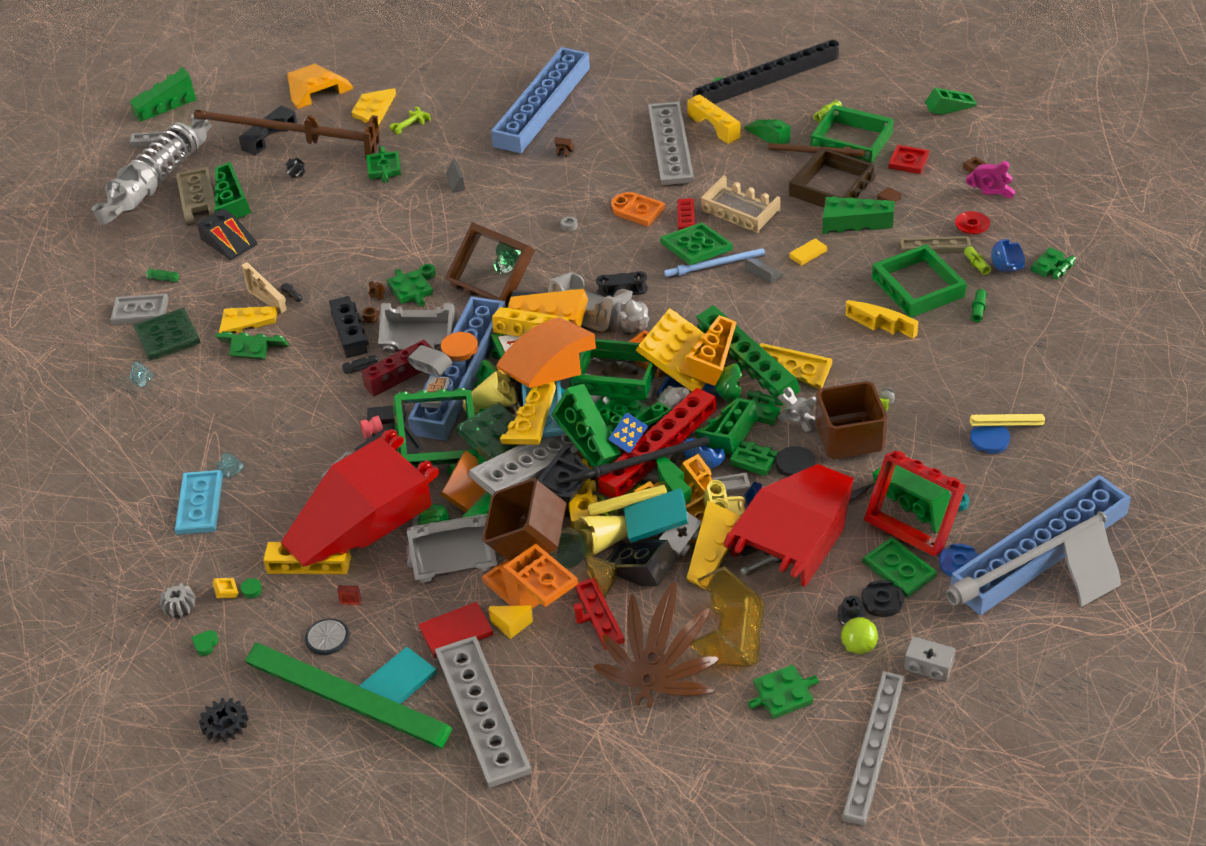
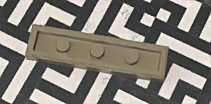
(938, 244)

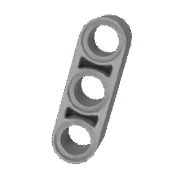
(429, 360)

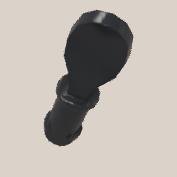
(288, 288)

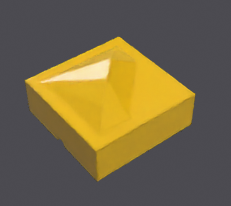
(225, 588)

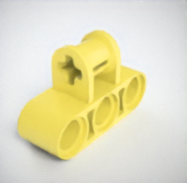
(733, 504)

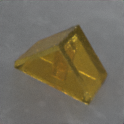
(603, 572)

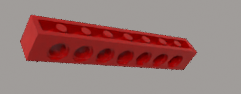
(666, 433)

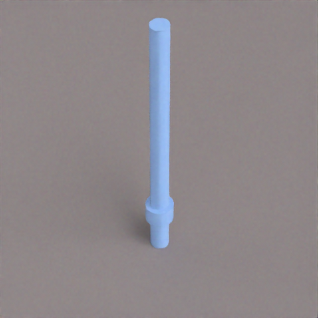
(682, 269)

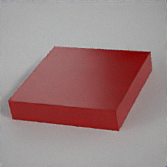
(908, 159)

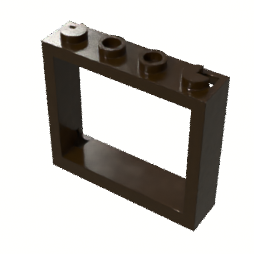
(836, 160)

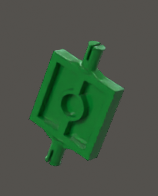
(383, 165)
(409, 287)
(782, 691)

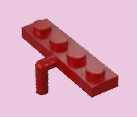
(596, 611)

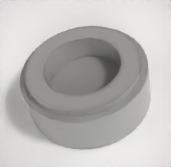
(569, 224)

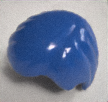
(1007, 256)
(710, 456)

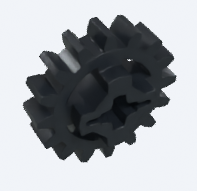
(223, 720)

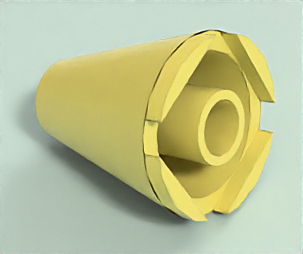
(492, 391)
(601, 531)

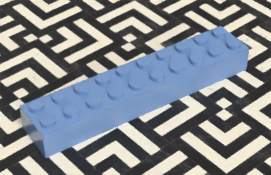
(540, 100)
(439, 422)
(1067, 513)

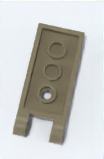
(195, 193)

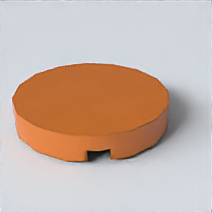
(459, 346)

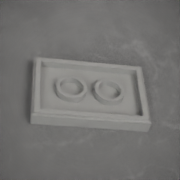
(138, 308)

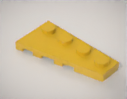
(804, 366)
(531, 418)
(710, 541)

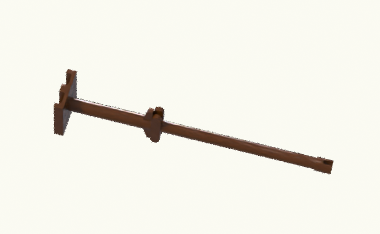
(310, 128)

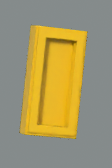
(808, 252)

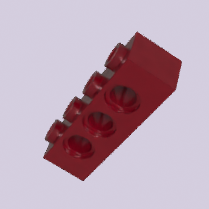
(391, 371)

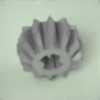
(177, 600)

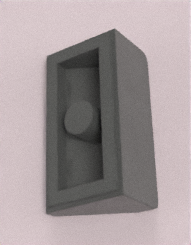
(455, 177)
(762, 270)

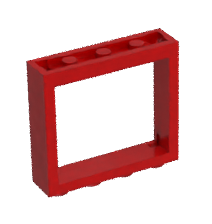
(899, 529)

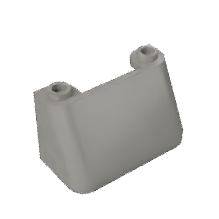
(600, 310)
(407, 327)
(449, 547)

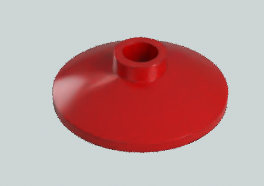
(972, 222)

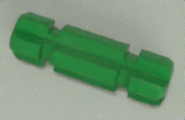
(162, 275)

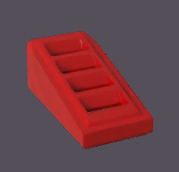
(685, 213)

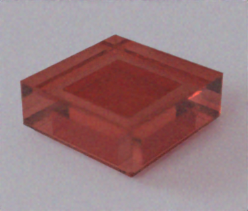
(349, 594)

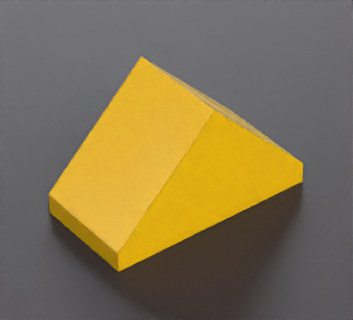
(511, 618)

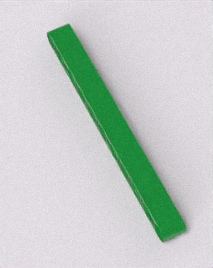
(349, 695)

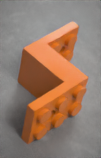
(530, 579)

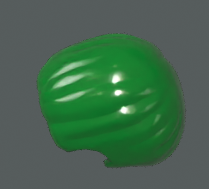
(727, 383)

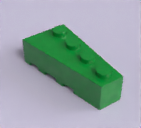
(164, 96)
(229, 192)
(857, 214)
(585, 426)
(917, 495)

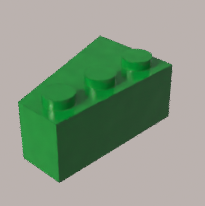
(730, 426)

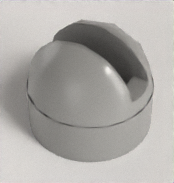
(887, 393)

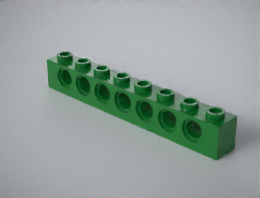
(752, 357)

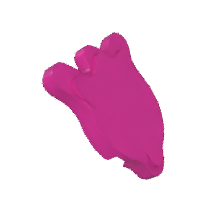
(992, 179)

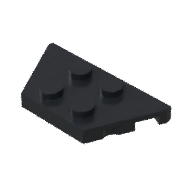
(561, 467)

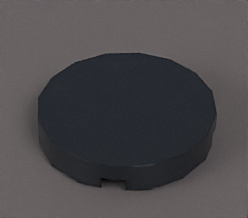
(794, 459)
(882, 598)

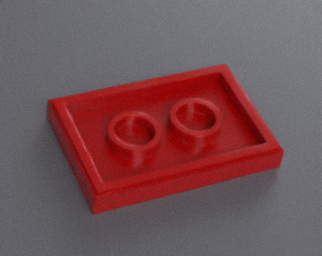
(455, 626)

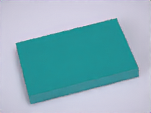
(656, 515)
(400, 676)

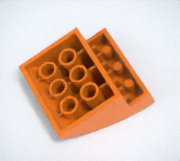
(547, 353)

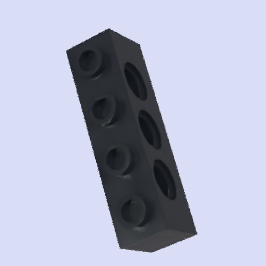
(348, 326)

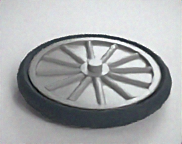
(327, 636)

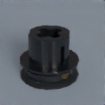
(854, 606)

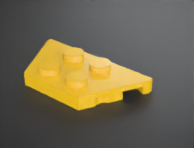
(373, 104)

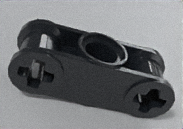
(622, 281)

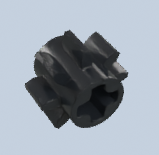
(295, 167)

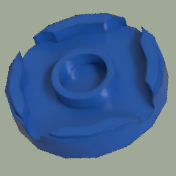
(990, 438)
(955, 557)

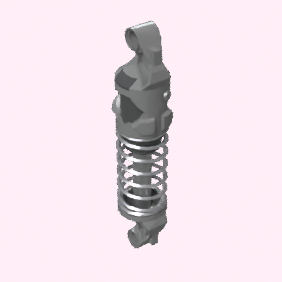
(145, 175)

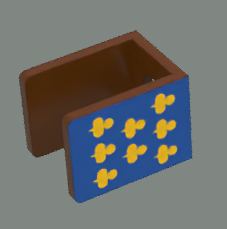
(627, 433)

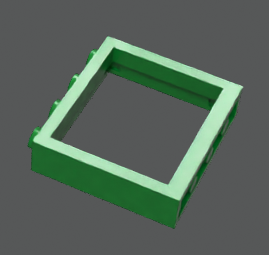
(856, 119)
(910, 306)
(611, 385)
(435, 458)

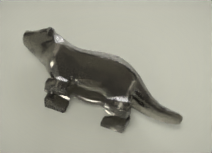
(616, 365)

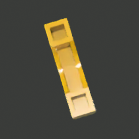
(725, 125)

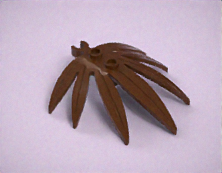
(651, 666)

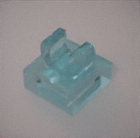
(140, 374)
(229, 465)

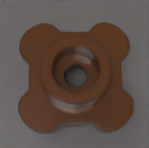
(376, 290)
(370, 315)

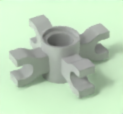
(797, 409)

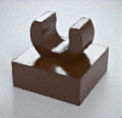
(563, 144)

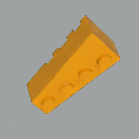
(561, 303)
(710, 354)

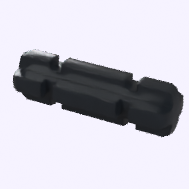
(359, 364)

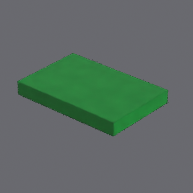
(899, 566)

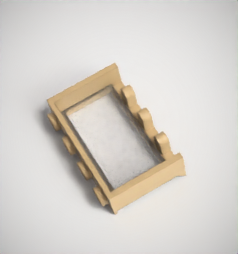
(739, 207)

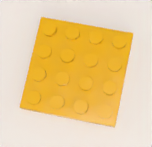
(669, 346)

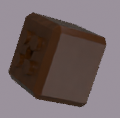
(850, 419)
(524, 517)

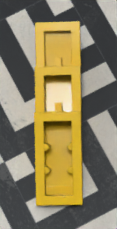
(876, 316)

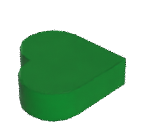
(205, 641)

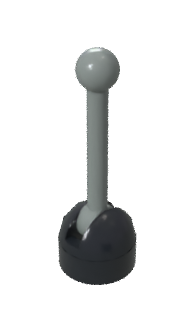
(745, 570)

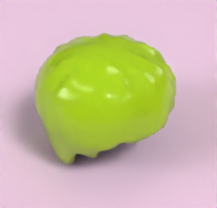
(859, 635)

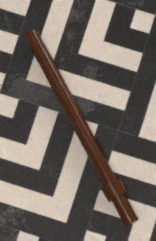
(813, 149)

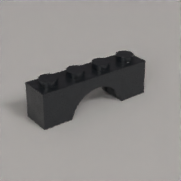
(253, 139)

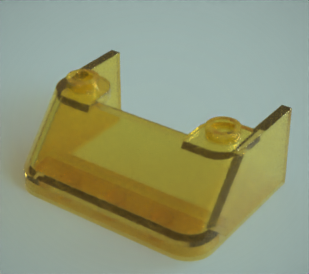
(740, 621)

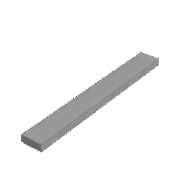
(873, 749)

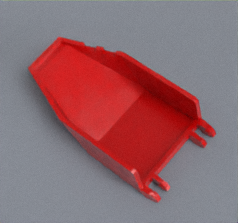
(360, 501)
(796, 519)

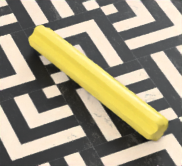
(1007, 420)
(625, 500)

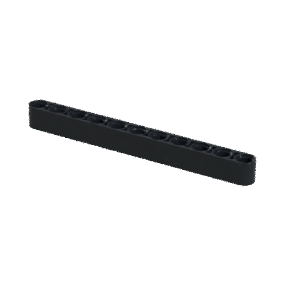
(769, 72)

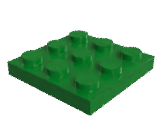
(696, 243)

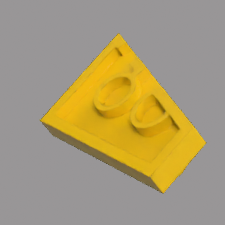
(239, 318)

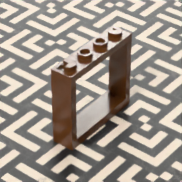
(466, 250)

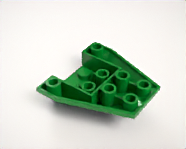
(614, 409)

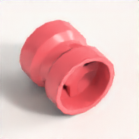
(373, 426)

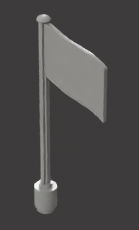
(1086, 557)

